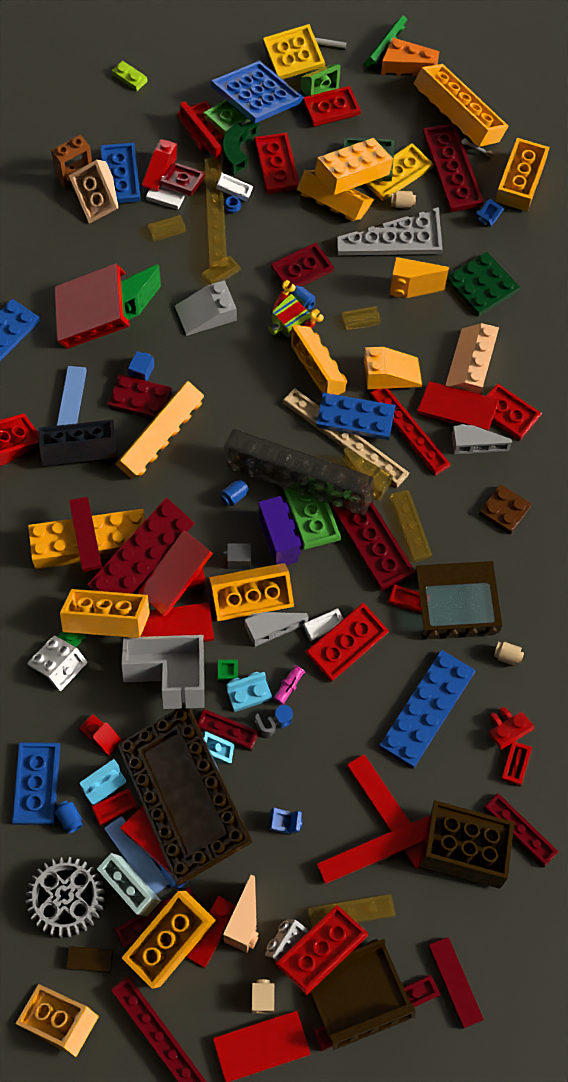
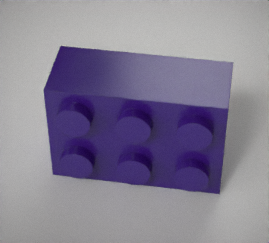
(279, 531)

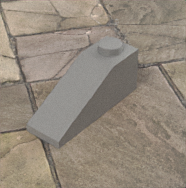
(472, 439)
(270, 625)

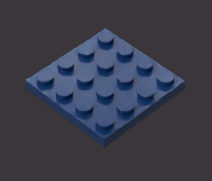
(256, 91)

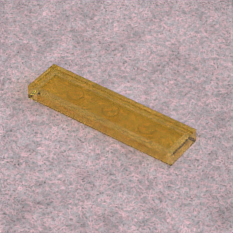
(411, 526)
(360, 910)

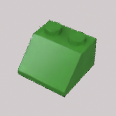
(321, 80)

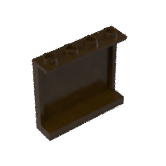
(362, 996)

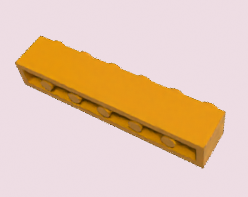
(159, 430)

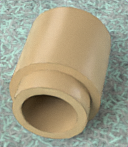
(403, 199)
(508, 653)

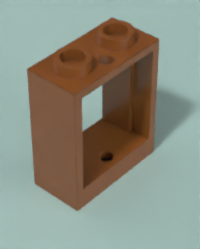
(63, 153)

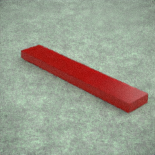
(412, 432)
(383, 802)
(373, 851)

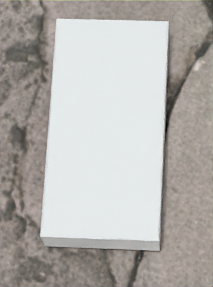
(234, 187)
(166, 197)
(322, 625)

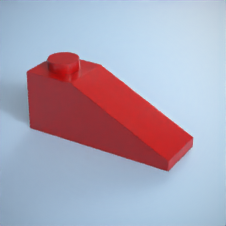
(162, 159)
(205, 948)

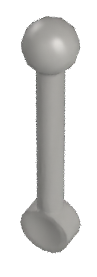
(488, 153)

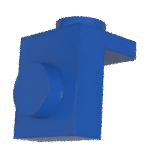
(489, 213)
(285, 821)

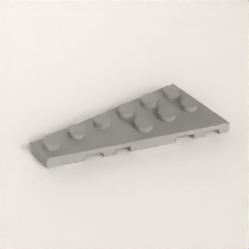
(401, 236)

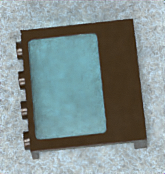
(458, 599)

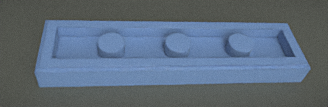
(72, 395)
(136, 857)

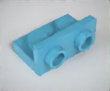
(248, 691)
(103, 782)

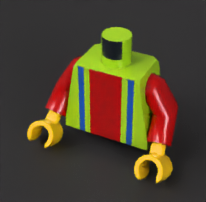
(289, 312)

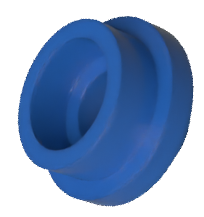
(232, 200)

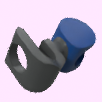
(282, 719)

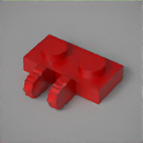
(511, 729)

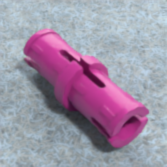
(288, 684)

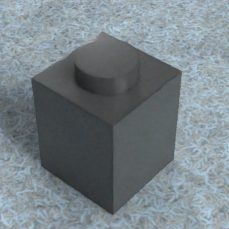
(238, 556)

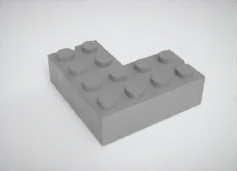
(169, 659)

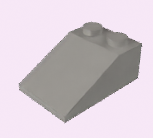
(207, 308)

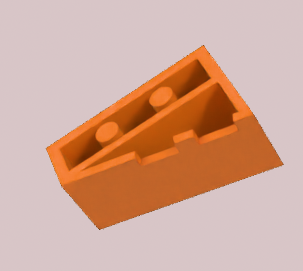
(407, 58)

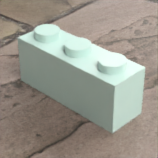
(129, 885)

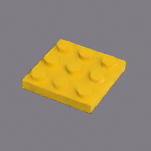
(294, 52)

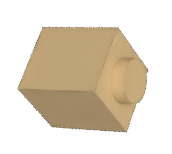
(263, 997)

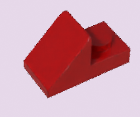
(100, 734)

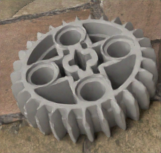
(61, 905)

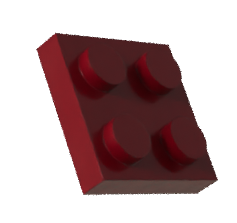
(182, 179)

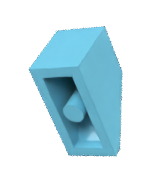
(220, 749)

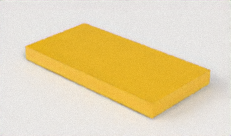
(407, 167)

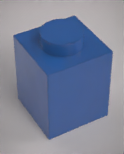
(141, 366)

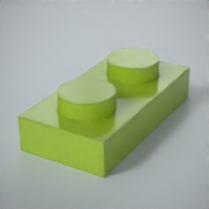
(129, 75)

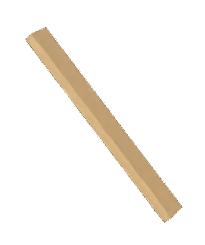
(309, 411)

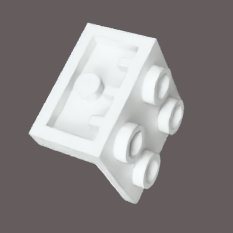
(58, 662)

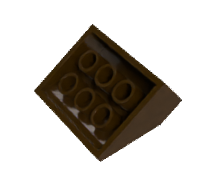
(467, 845)

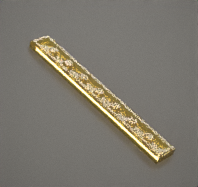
(215, 215)

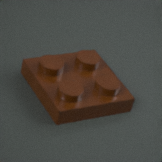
(505, 509)

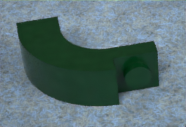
(236, 136)

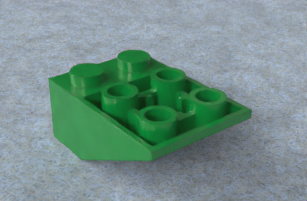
(139, 290)

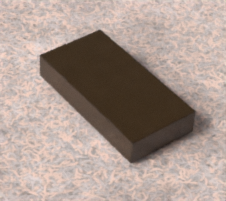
(89, 959)

